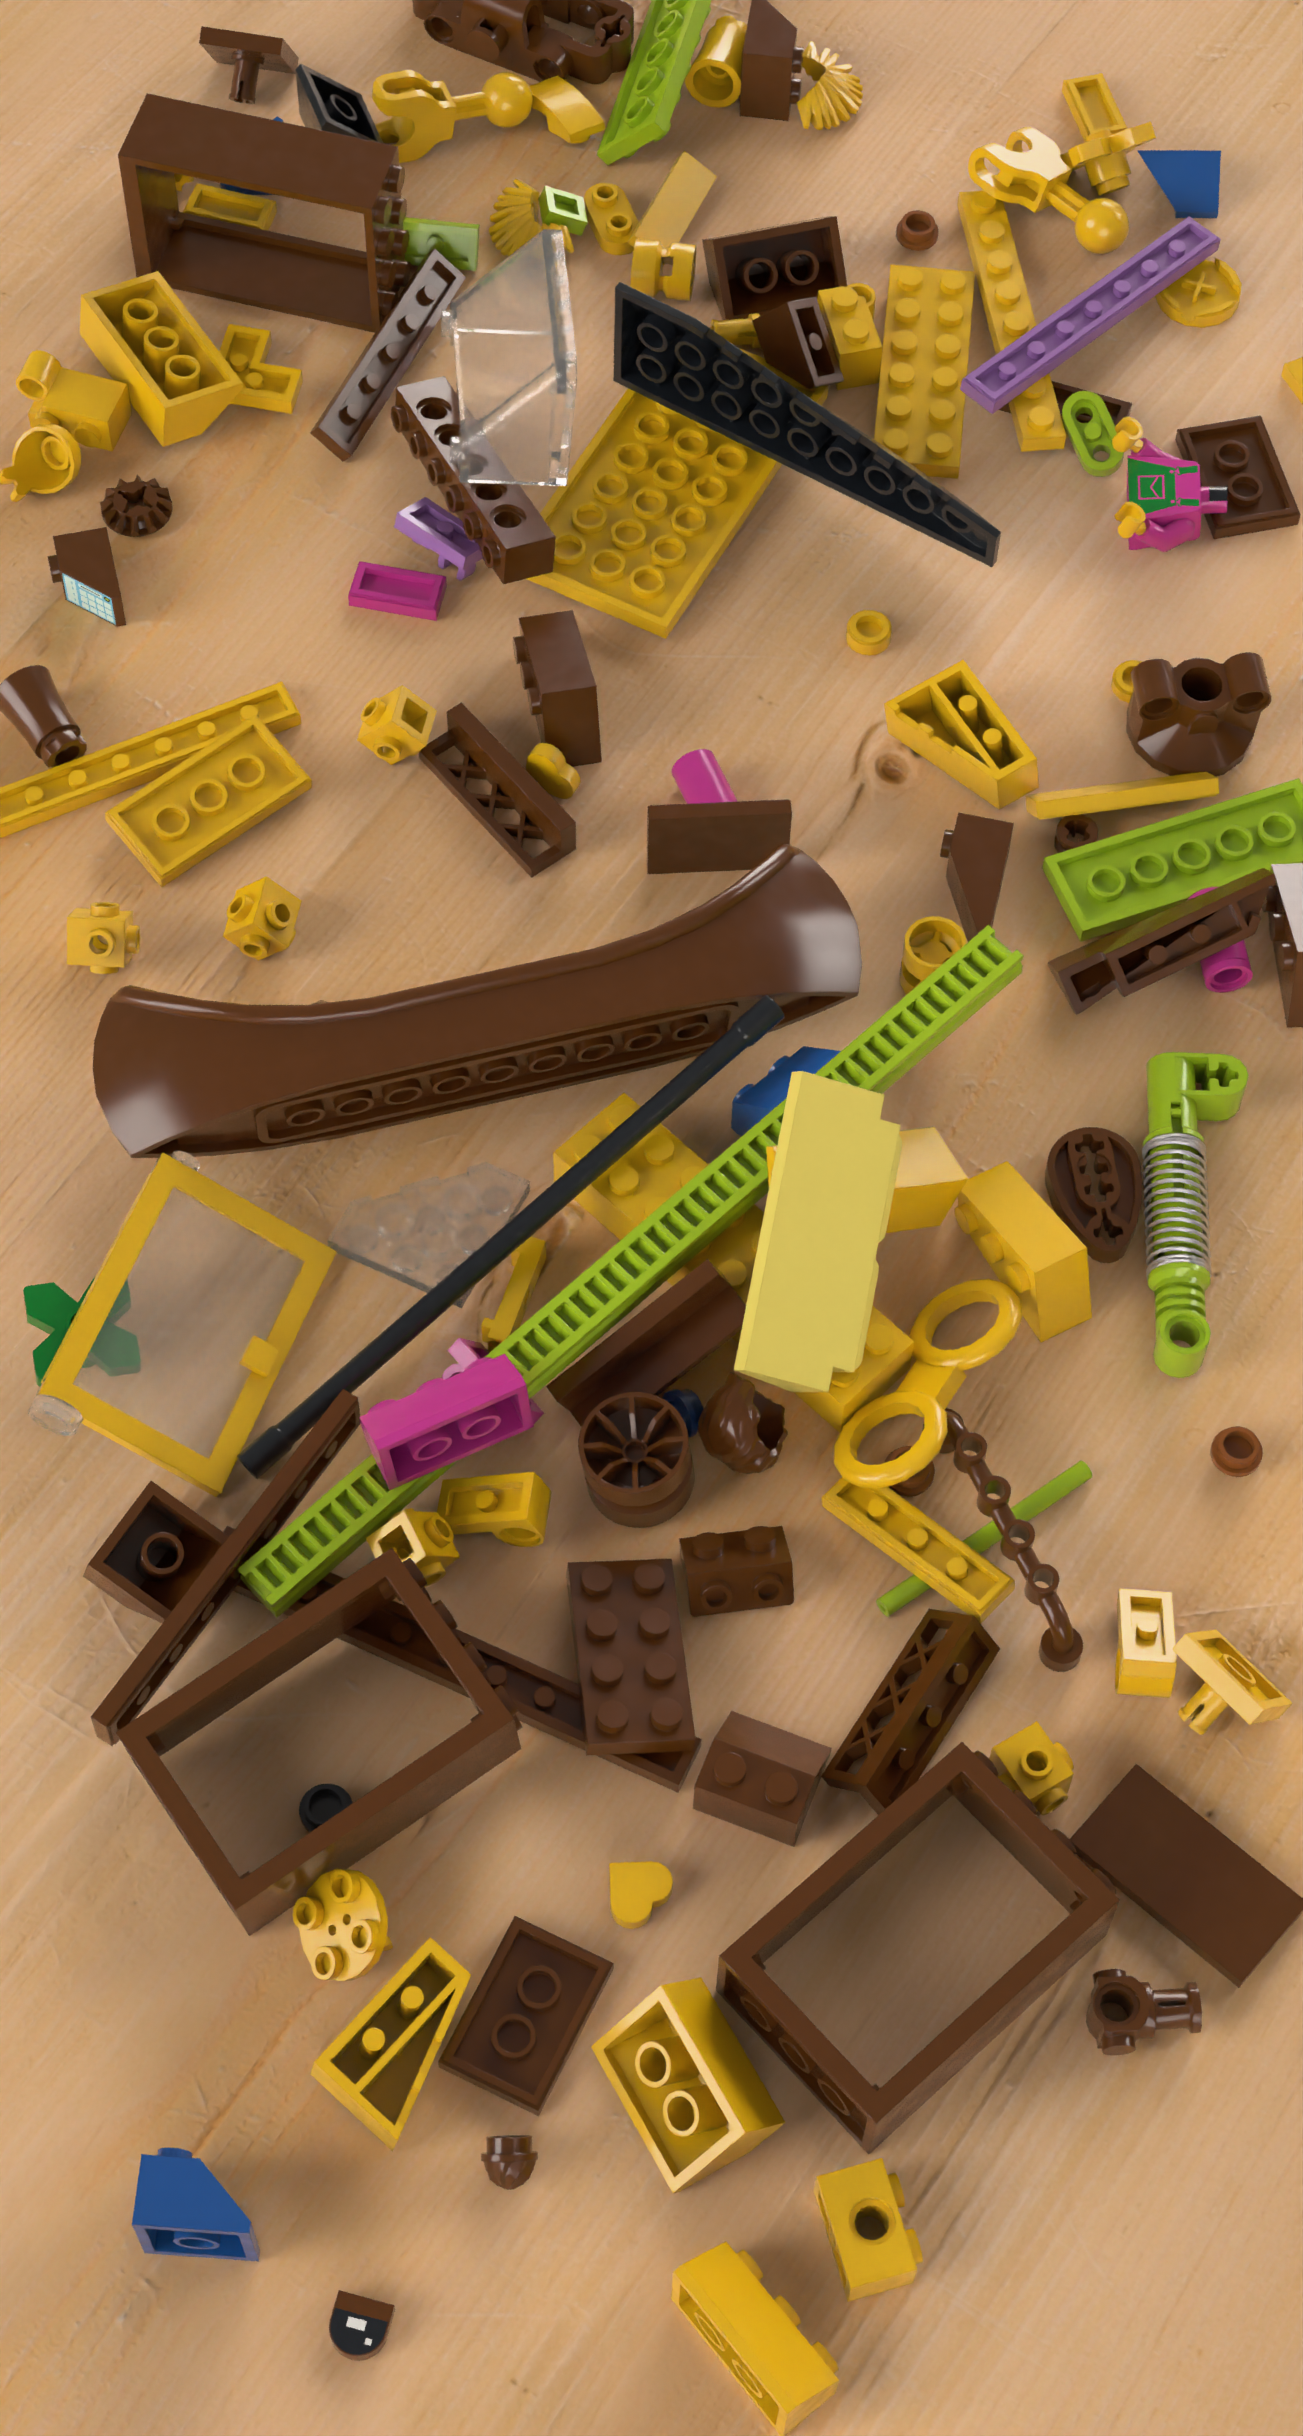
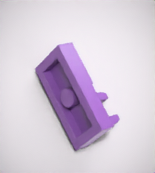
(441, 532)

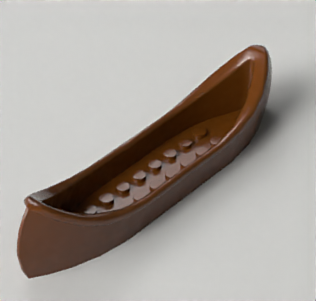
(293, 1075)

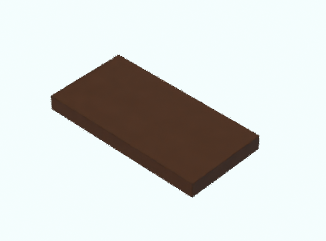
(1187, 1875)

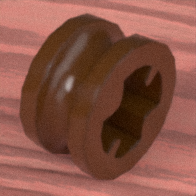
(1074, 824)

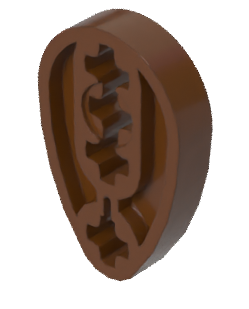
(1119, 1183)

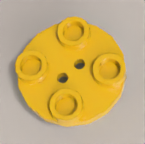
(332, 1942)

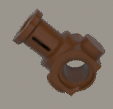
(1144, 2007)

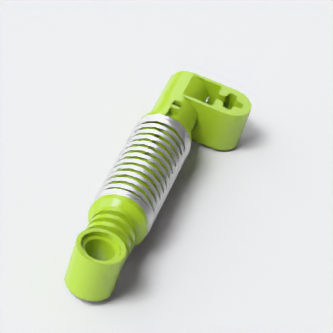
(1175, 1168)

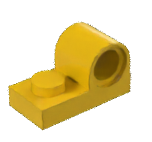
(505, 1504)
(1145, 1644)

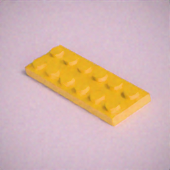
(924, 367)

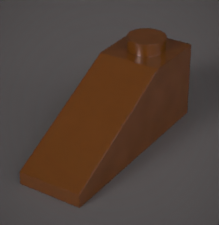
(976, 868)

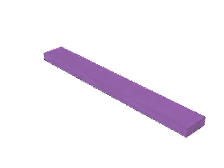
(1089, 315)

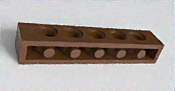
(493, 515)

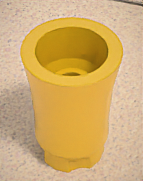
(718, 66)

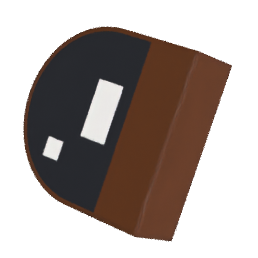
(359, 2325)

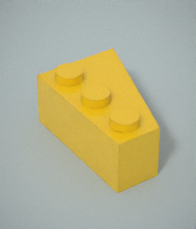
(965, 735)
(1027, 1249)
(392, 2042)

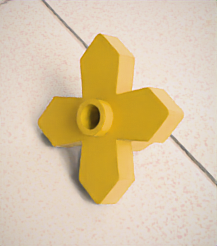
(1106, 157)

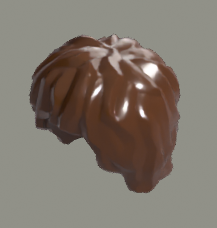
(742, 1427)

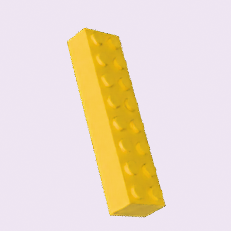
(653, 1174)

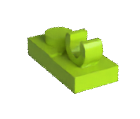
(451, 239)

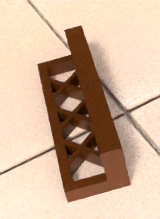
(512, 781)
(922, 1709)

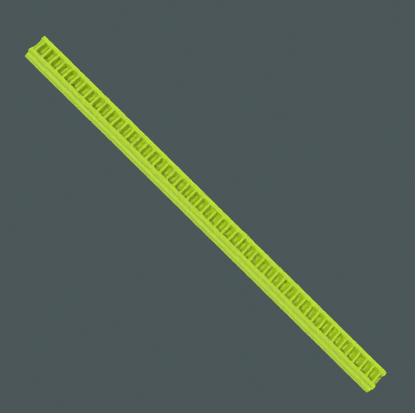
(640, 1262)

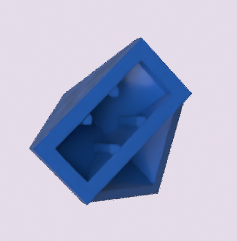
(1187, 179)

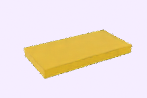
(208, 800)

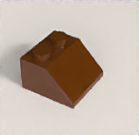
(769, 64)
(154, 1554)
(760, 1778)

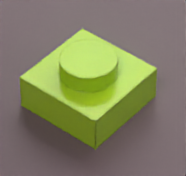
(563, 209)

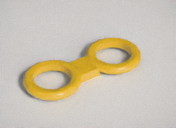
(928, 1384)

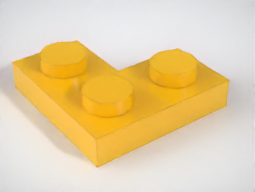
(263, 384)

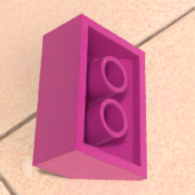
(447, 1420)

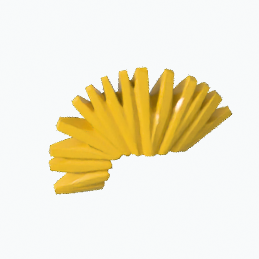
(834, 92)
(518, 219)

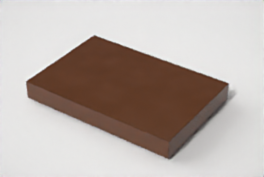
(1245, 461)
(715, 835)
(526, 2015)

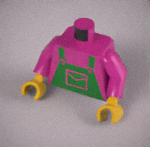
(1161, 494)

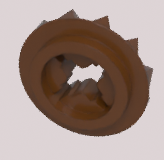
(139, 520)

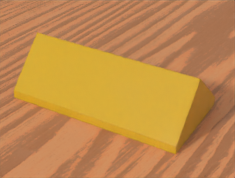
(924, 1184)

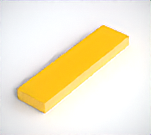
(1122, 795)
(921, 1546)

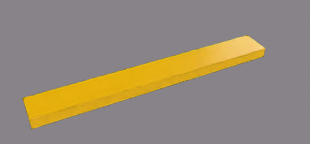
(136, 759)

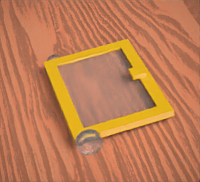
(184, 1326)

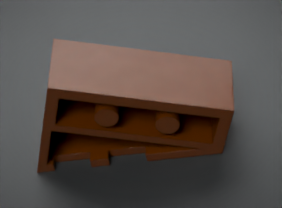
(560, 685)
(1285, 916)

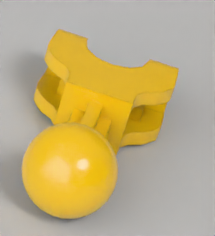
(427, 112)
(1040, 180)

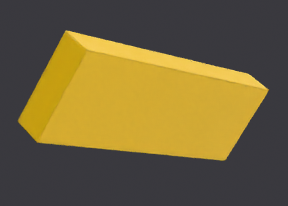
(675, 202)

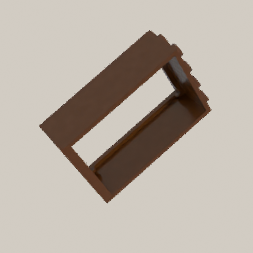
(250, 262)
(379, 1814)
(1048, 1855)

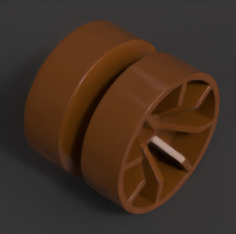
(636, 1459)

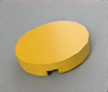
(1202, 295)

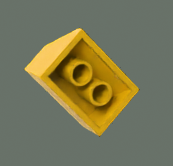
(687, 2083)
(754, 2335)

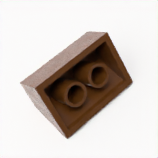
(774, 266)

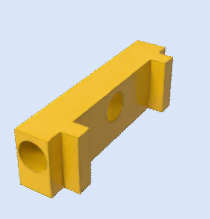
(527, 1263)

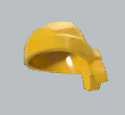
(42, 461)

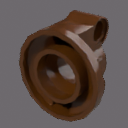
(1196, 712)

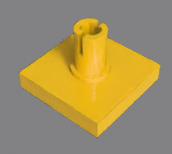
(1228, 1681)

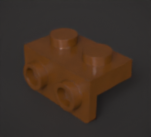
(737, 1570)

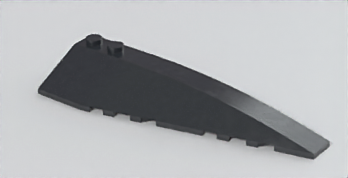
(723, 388)

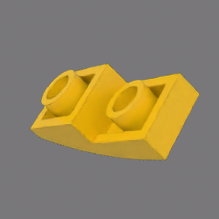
(566, 110)

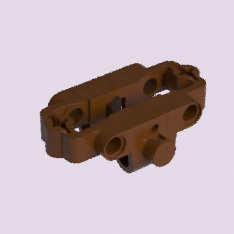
(521, 41)

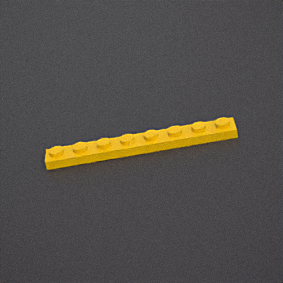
(1009, 313)

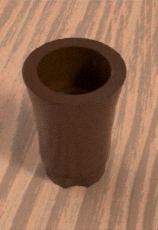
(41, 716)

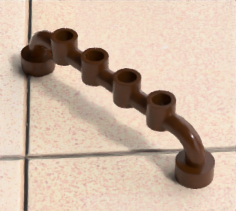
(1060, 1644)

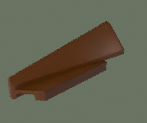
(1163, 942)

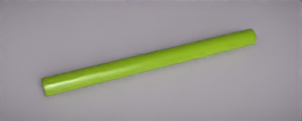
(990, 1535)

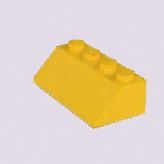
(161, 354)

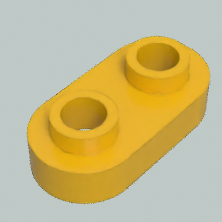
(610, 217)

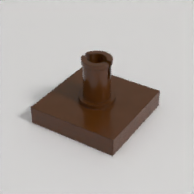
(248, 54)

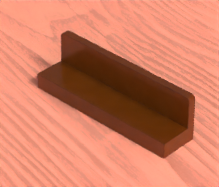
(656, 1343)

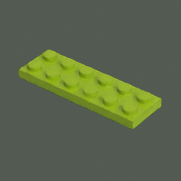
(654, 77)
(1166, 862)

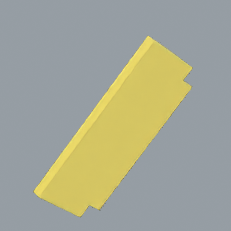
(820, 1236)

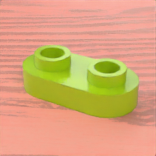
(1091, 436)

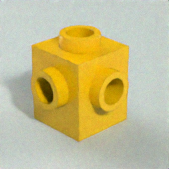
(396, 725)
(262, 918)
(87, 942)
(417, 1536)
(1034, 1767)

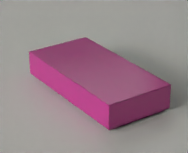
(397, 591)

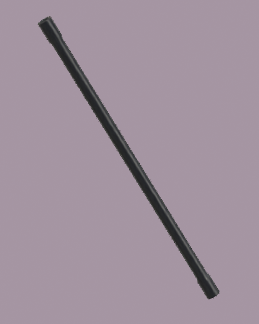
(281, 1437)

